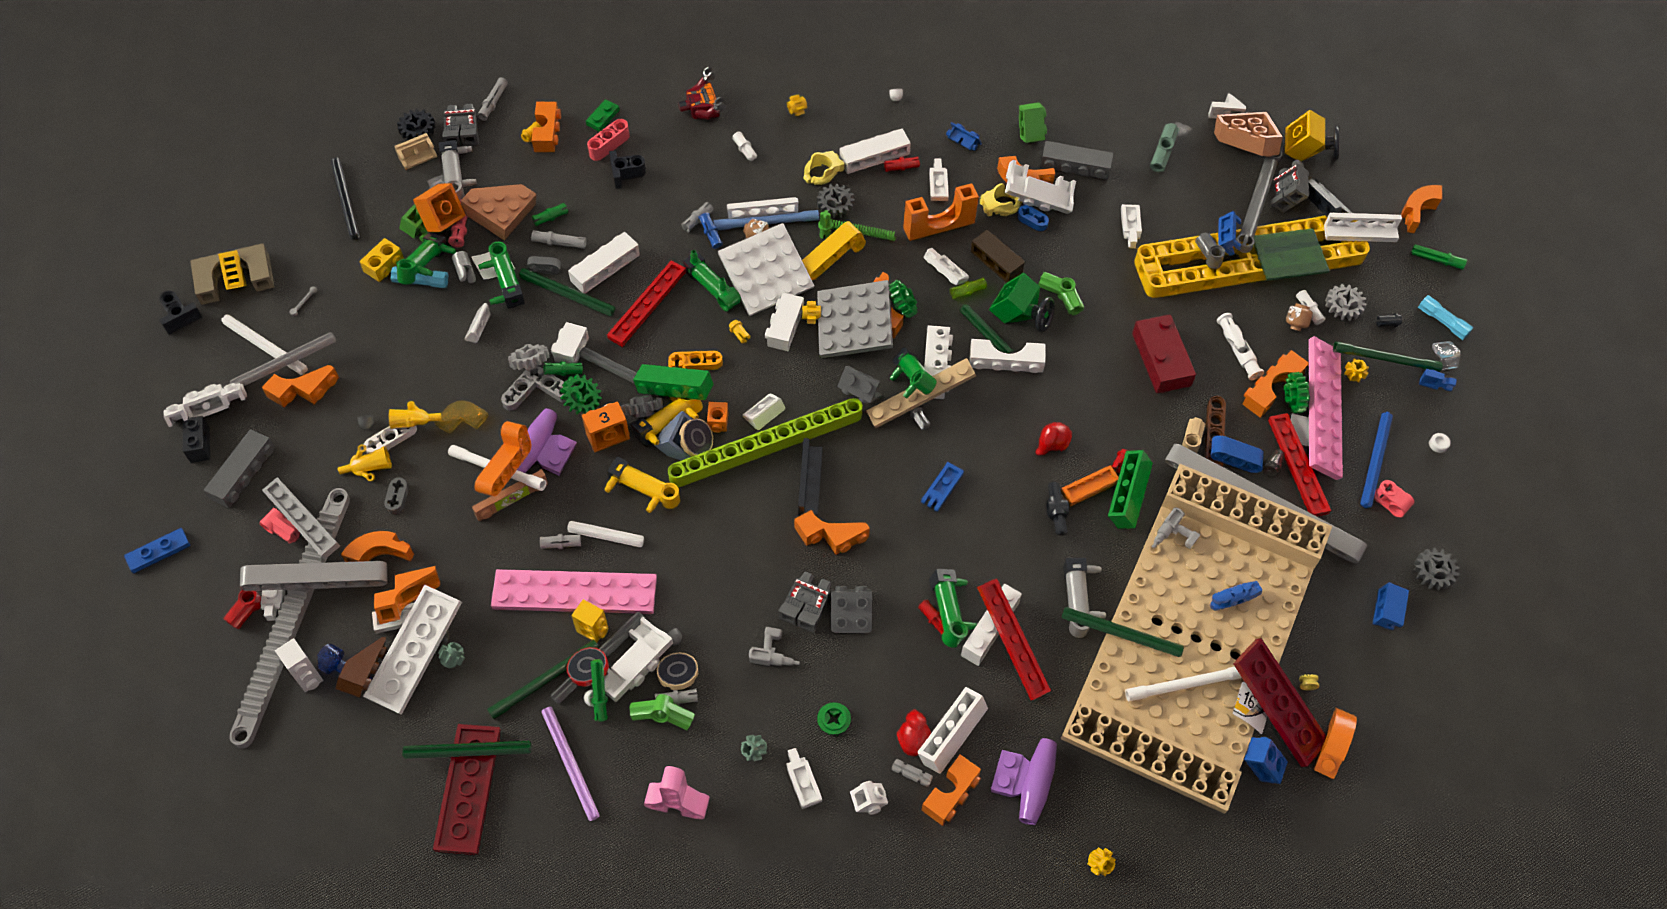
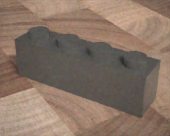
(1076, 160)
(239, 468)

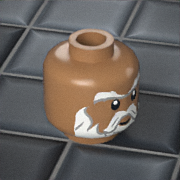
(754, 227)
(1299, 317)

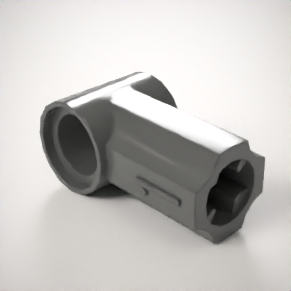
(1213, 252)

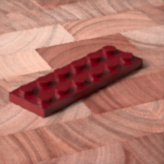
(1280, 702)
(466, 794)

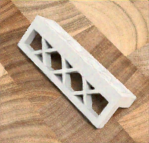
(762, 208)
(1361, 230)

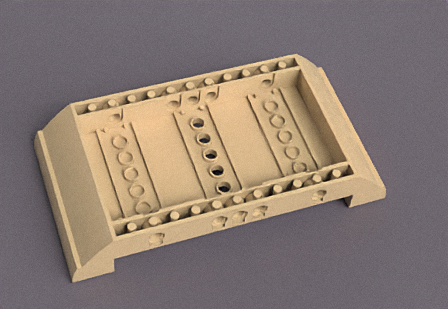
(1190, 734)

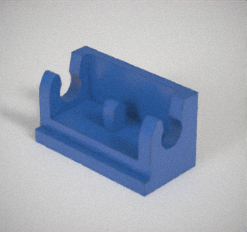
(1227, 232)
(1390, 606)

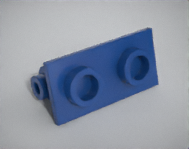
(958, 132)

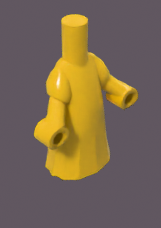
(411, 417)
(372, 461)

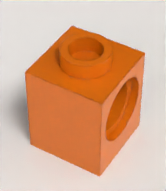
(720, 410)

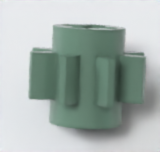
(451, 655)
(754, 747)

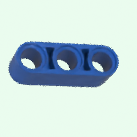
(1237, 454)

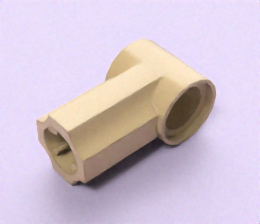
(1194, 434)

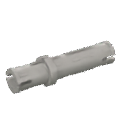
(484, 111)
(558, 239)

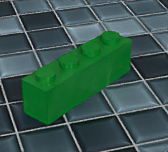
(673, 382)
(1130, 489)

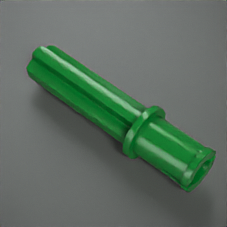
(1447, 259)
(598, 684)

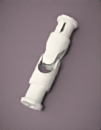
(1234, 337)

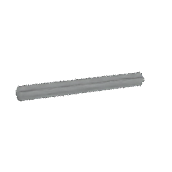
(285, 359)

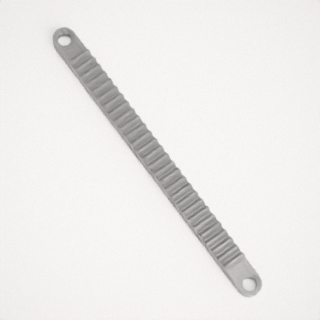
(283, 631)

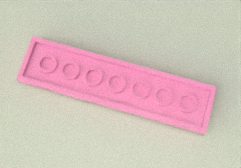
(1325, 409)
(566, 590)

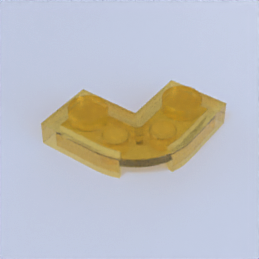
(461, 411)

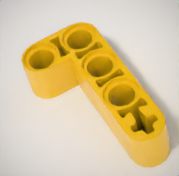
(833, 248)

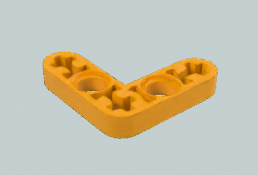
(686, 357)

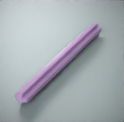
(570, 764)

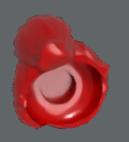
(1054, 437)
(913, 732)

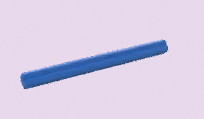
(1376, 460)

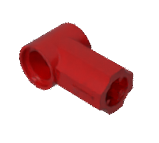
(242, 608)

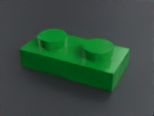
(602, 115)

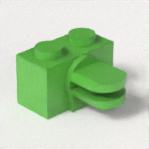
(1032, 122)

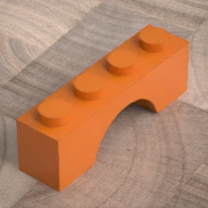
(1262, 397)

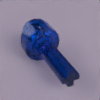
(331, 661)

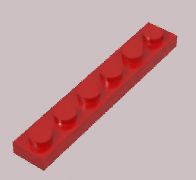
(646, 303)
(1299, 465)
(1014, 639)

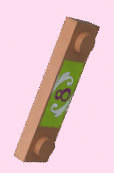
(506, 497)

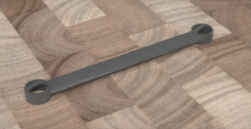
(1257, 202)

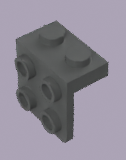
(860, 385)
(851, 610)

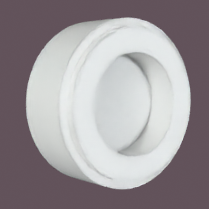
(1439, 443)

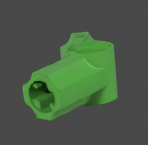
(1065, 291)
(661, 711)

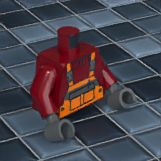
(702, 99)

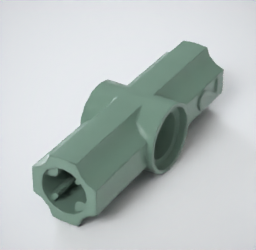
(1164, 147)

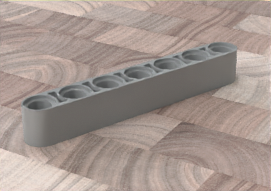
(313, 575)

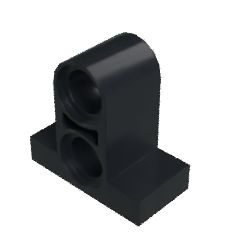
(626, 167)
(178, 315)

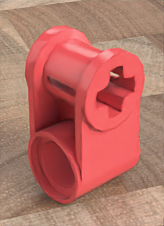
(1394, 499)

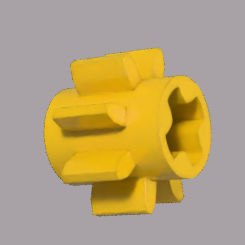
(797, 105)
(811, 312)
(1356, 370)
(1101, 861)

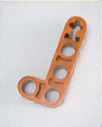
(506, 461)

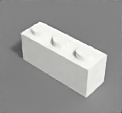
(784, 322)
(299, 665)

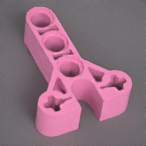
(676, 794)

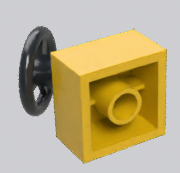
(1307, 137)

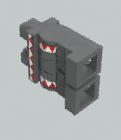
(461, 124)
(1289, 185)
(806, 602)

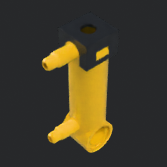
(647, 429)
(622, 473)

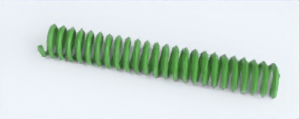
(869, 233)

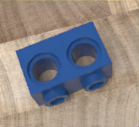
(1265, 760)

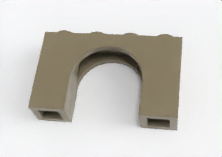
(208, 270)

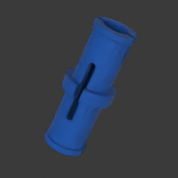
(710, 230)

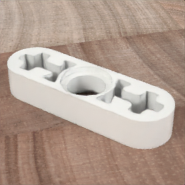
(375, 439)

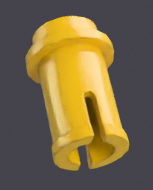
(527, 133)
(737, 328)

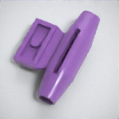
(547, 449)
(1027, 778)

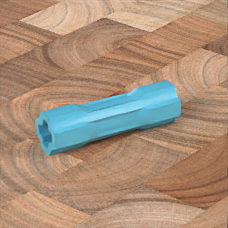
(438, 279)
(1456, 325)

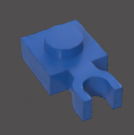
(1435, 379)

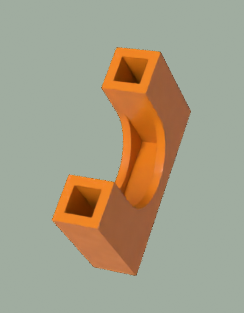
(961, 213)

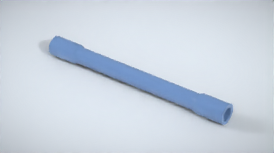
(724, 224)

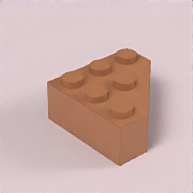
(1249, 132)
(499, 207)

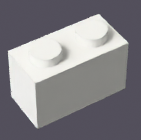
(569, 343)

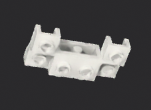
(1038, 192)
(205, 402)
(638, 660)

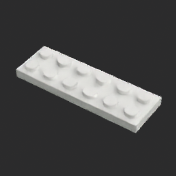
(412, 649)

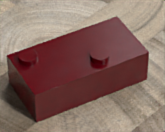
(1163, 353)

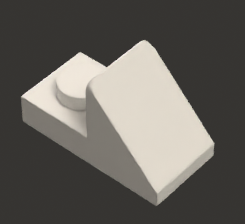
(1230, 106)

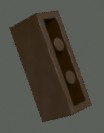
(997, 256)

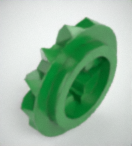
(834, 709)

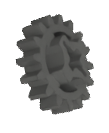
(835, 200)
(642, 406)
(1436, 569)

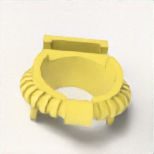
(829, 159)
(990, 204)

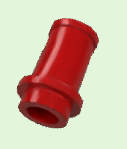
(1119, 461)

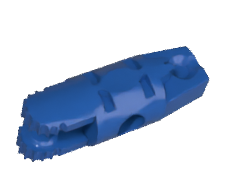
(1235, 595)

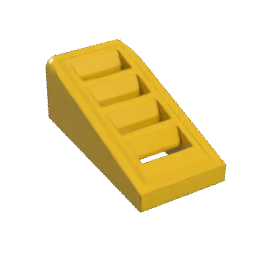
(238, 268)

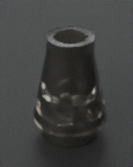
(1273, 463)

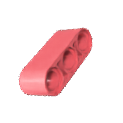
(608, 139)

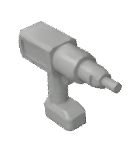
(1172, 525)
(767, 655)

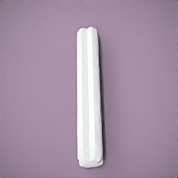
(605, 534)

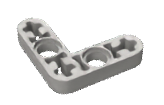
(532, 382)

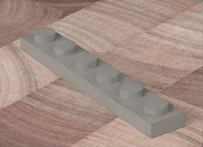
(301, 518)

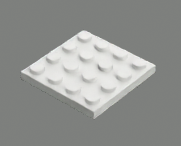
(765, 269)

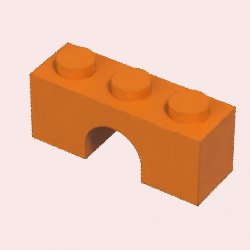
(546, 137)
(941, 805)

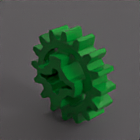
(903, 299)
(1296, 392)
(580, 394)

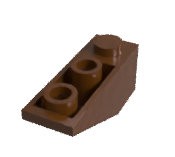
(357, 670)

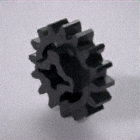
(423, 120)

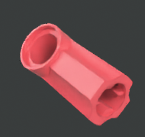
(277, 523)

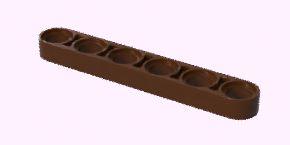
(1212, 428)

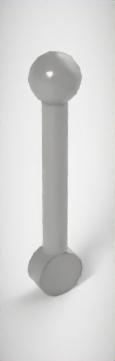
(294, 311)

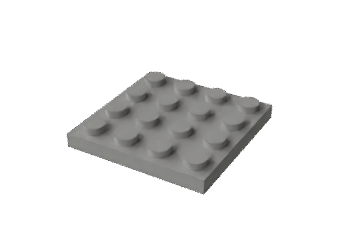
(855, 319)

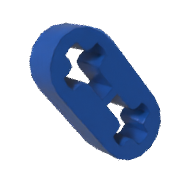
(1033, 217)

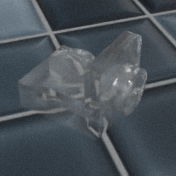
(1448, 354)

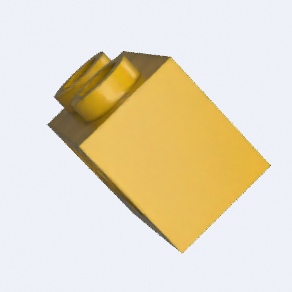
(381, 259)
(590, 621)

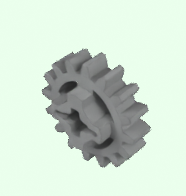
(1345, 302)
(528, 357)

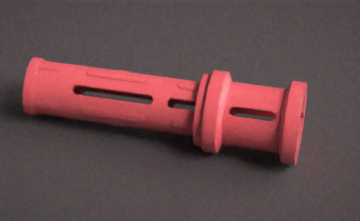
(458, 230)

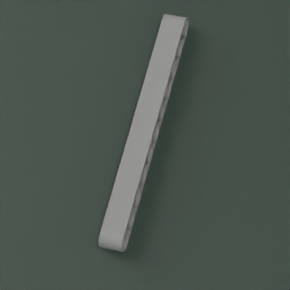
(1338, 541)

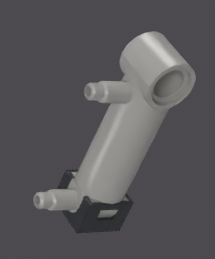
(451, 166)
(1075, 575)

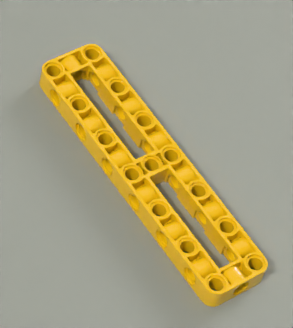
(1234, 272)

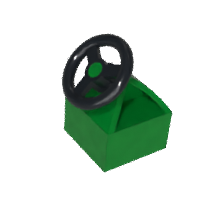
(1019, 302)

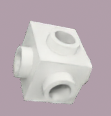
(869, 797)

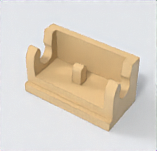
(415, 151)

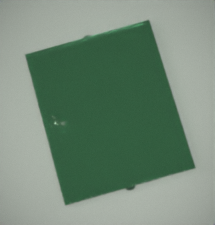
(1290, 254)

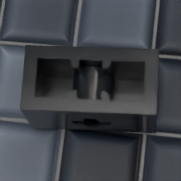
(196, 439)

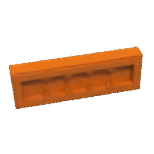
(1090, 485)

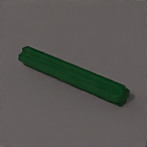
(985, 329)

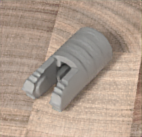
(463, 266)

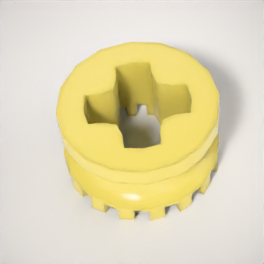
(1309, 682)

